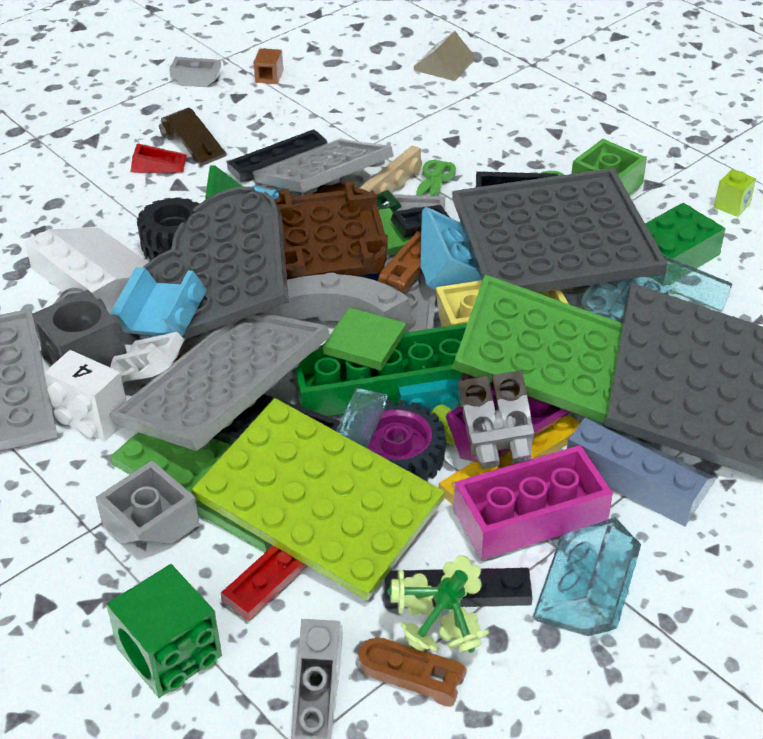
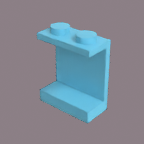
(158, 307)

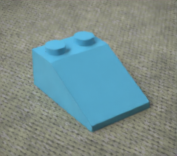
(445, 251)

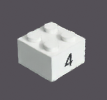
(85, 394)

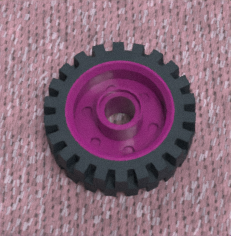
(410, 439)

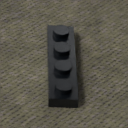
(244, 166)
(498, 587)

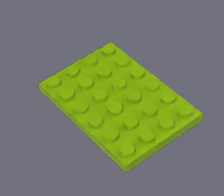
(319, 497)

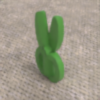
(435, 177)

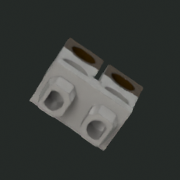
(500, 428)

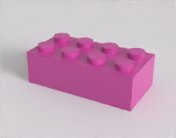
(531, 501)

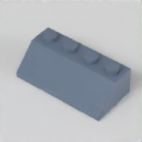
(643, 471)

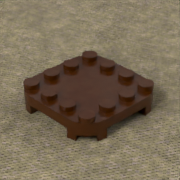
(333, 233)

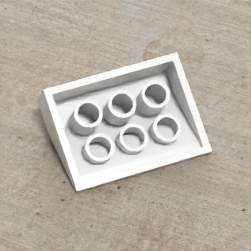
(84, 261)

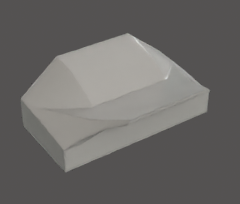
(194, 71)

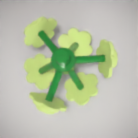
(459, 625)

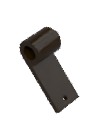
(193, 135)

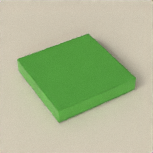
(364, 338)

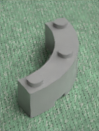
(332, 295)

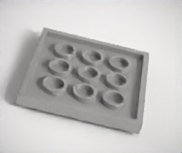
(323, 165)

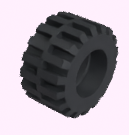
(160, 222)

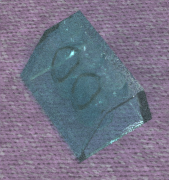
(589, 579)

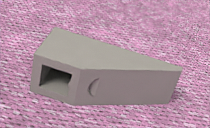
(317, 678)

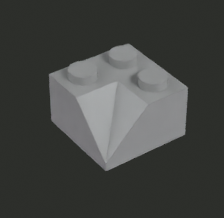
(148, 507)

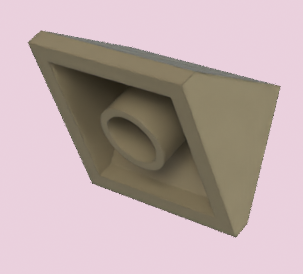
(446, 58)

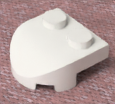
(148, 357)

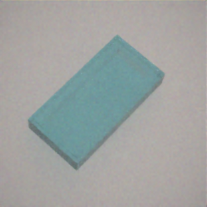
(362, 416)

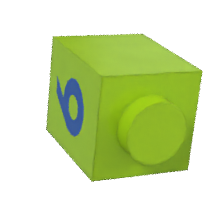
(735, 192)

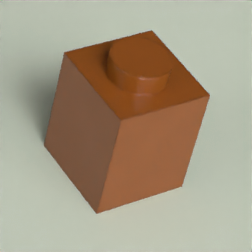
(268, 66)

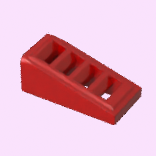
(156, 160)

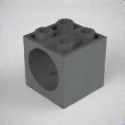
(79, 326)

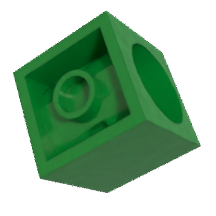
(165, 630)

